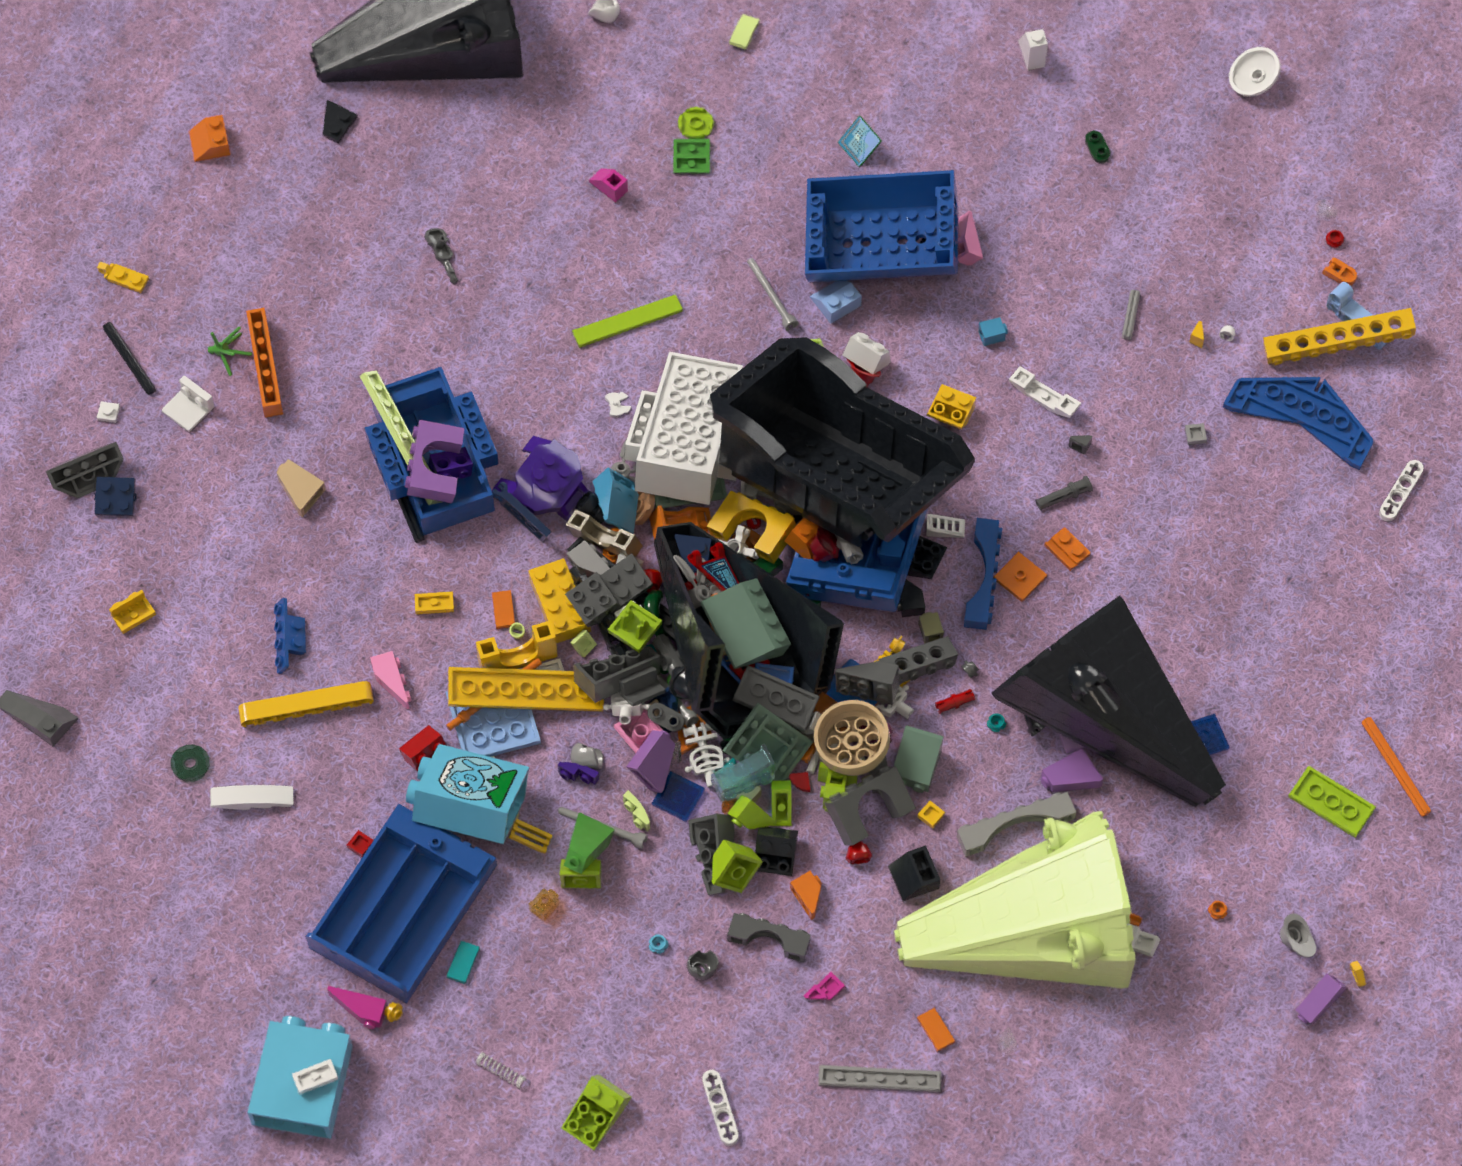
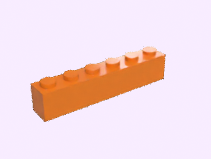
(264, 362)

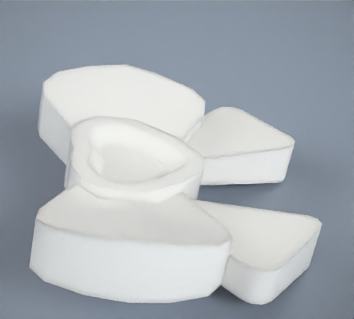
(614, 403)

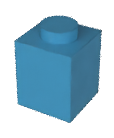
(992, 331)

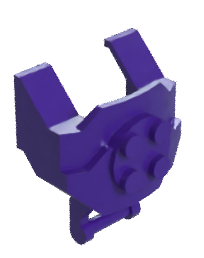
(548, 479)

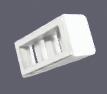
(937, 532)

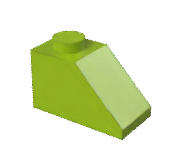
(781, 803)
(749, 814)

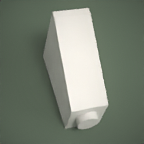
(1034, 49)

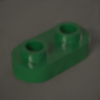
(1096, 146)

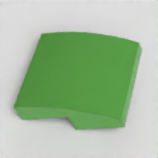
(691, 155)

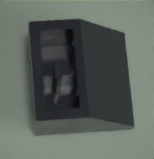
(776, 850)
(914, 874)

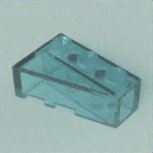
(745, 775)

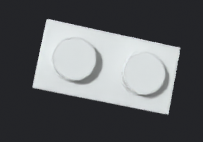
(315, 1076)

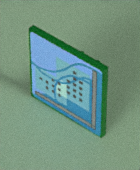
(859, 141)

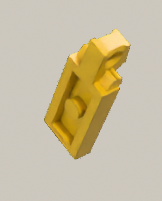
(123, 276)

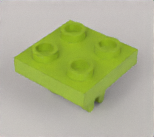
(635, 626)

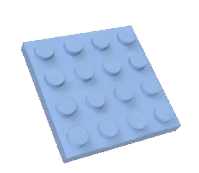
(496, 730)

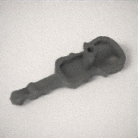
(437, 240)

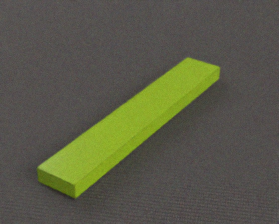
(627, 321)

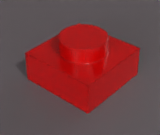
(359, 843)

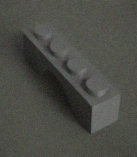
(745, 929)

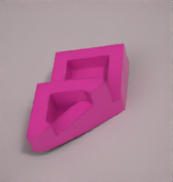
(826, 989)

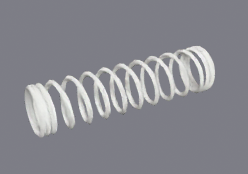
(483, 1055)

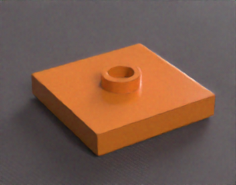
(1020, 576)

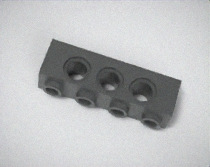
(924, 654)

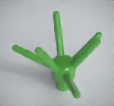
(222, 348)

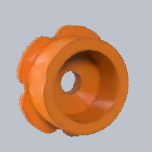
(1218, 905)

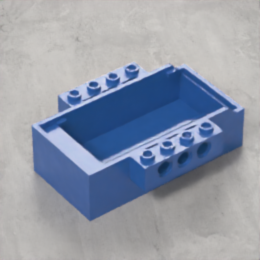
(431, 399)

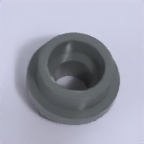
(970, 668)

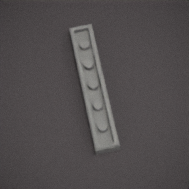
(879, 1078)

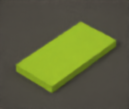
(1332, 801)

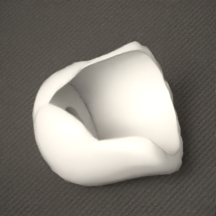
(605, 10)

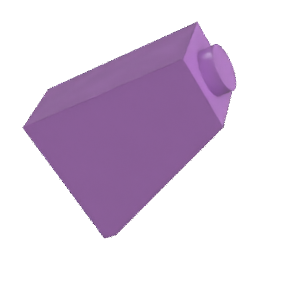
(653, 760)
(1071, 773)
(1320, 999)

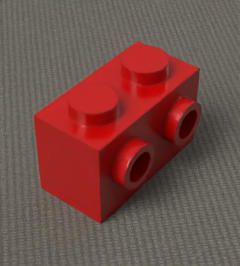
(421, 746)

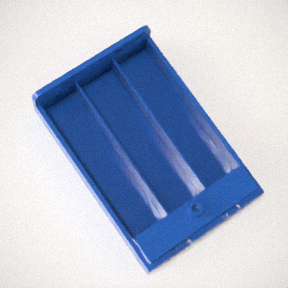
(858, 584)
(401, 904)

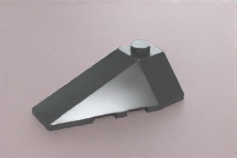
(708, 835)

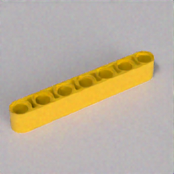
(304, 703)

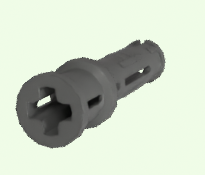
(1072, 490)

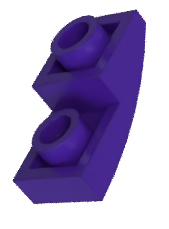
(572, 770)

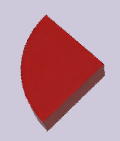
(800, 781)

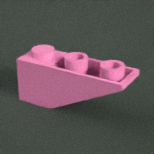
(968, 242)
(388, 676)

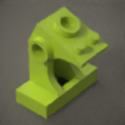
(834, 782)

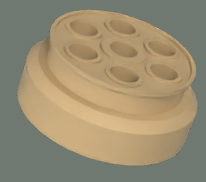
(852, 715)

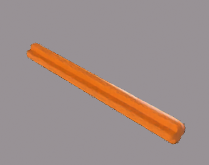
(1396, 767)

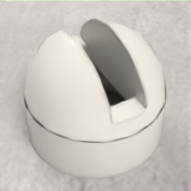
(1227, 330)

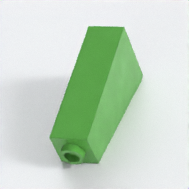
(587, 842)

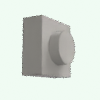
(1195, 434)

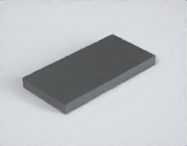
(778, 696)

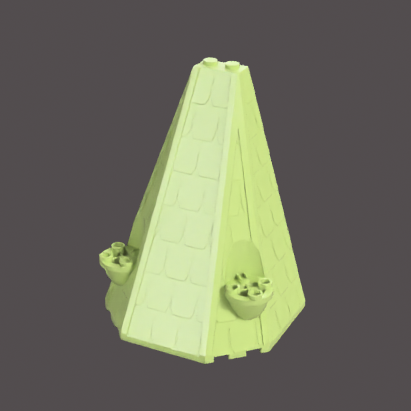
(1037, 916)

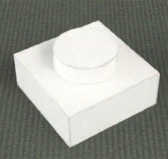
(108, 412)

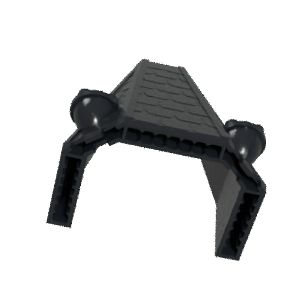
(421, 42)
(702, 679)
(1115, 700)

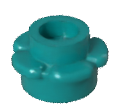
(996, 717)

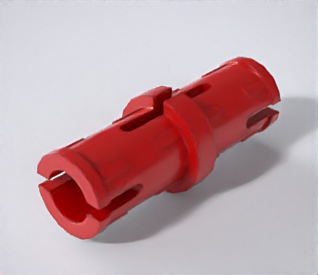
(955, 701)

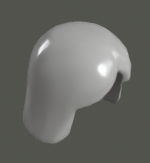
(587, 756)

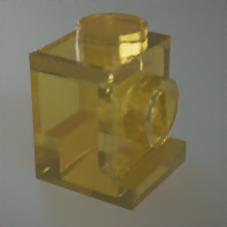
(541, 909)

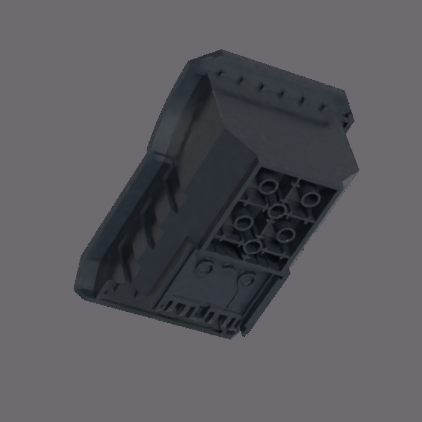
(830, 445)

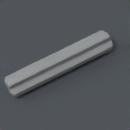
(1130, 314)

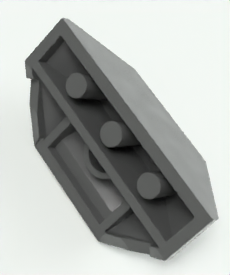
(79, 474)

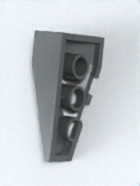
(40, 717)

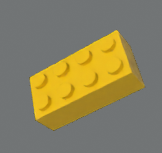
(550, 585)

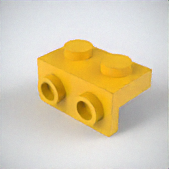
(132, 611)

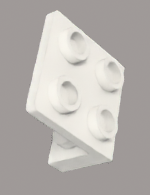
(188, 405)

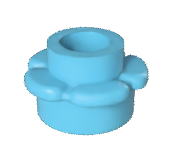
(658, 939)

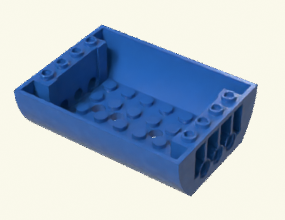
(882, 212)

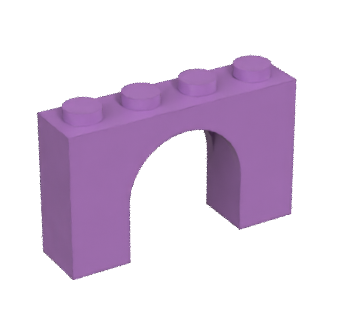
(422, 481)

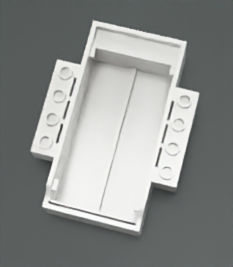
(676, 433)

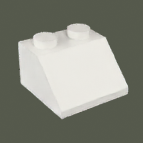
(867, 353)

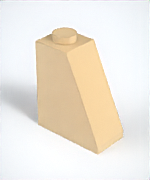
(300, 486)

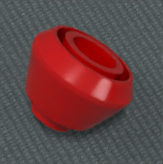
(655, 577)
(858, 853)

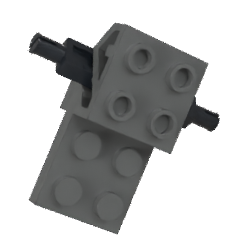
(604, 594)

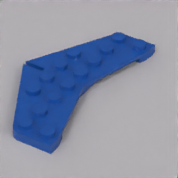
(1297, 402)

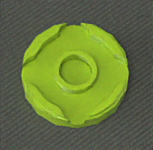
(695, 123)

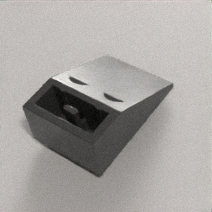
(869, 681)

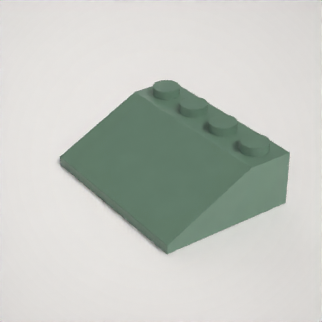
(746, 624)

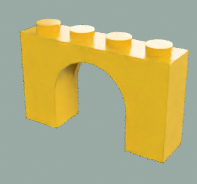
(739, 508)
(540, 646)

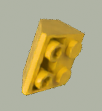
(952, 407)

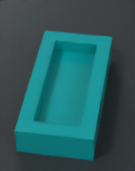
(463, 962)

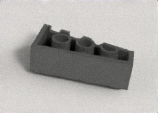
(602, 677)

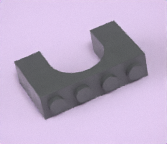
(844, 806)

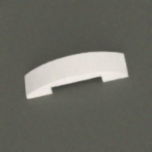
(1043, 395)

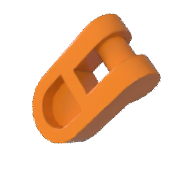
(1346, 273)

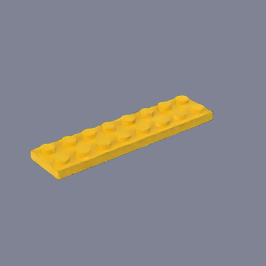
(517, 689)

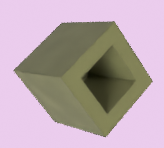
(930, 627)

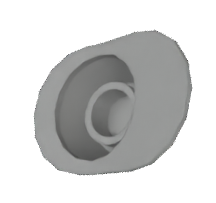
(1297, 936)

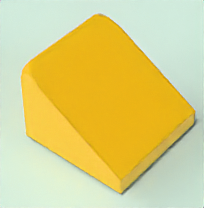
(1197, 335)

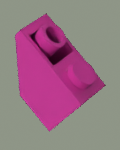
(610, 183)

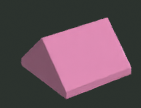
(637, 730)

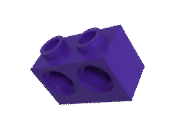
(451, 464)

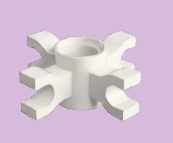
(741, 536)

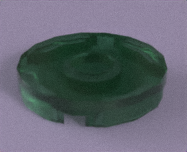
(194, 773)

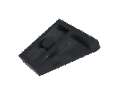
(337, 121)

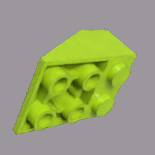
(596, 1111)

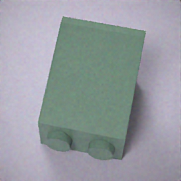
(918, 758)

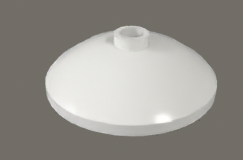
(1250, 66)

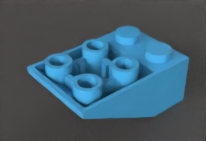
(617, 499)

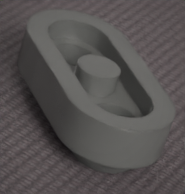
(665, 717)

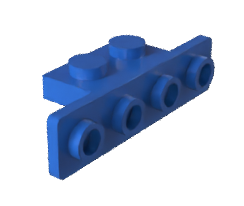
(289, 635)

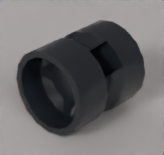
(590, 505)

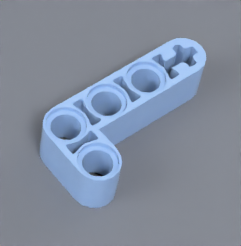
(1346, 308)

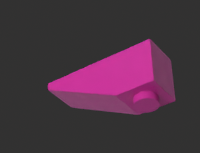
(364, 1008)

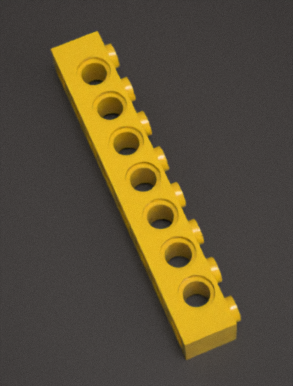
(1328, 332)

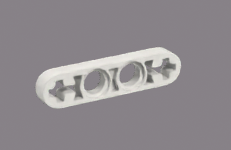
(1399, 490)
(718, 1108)

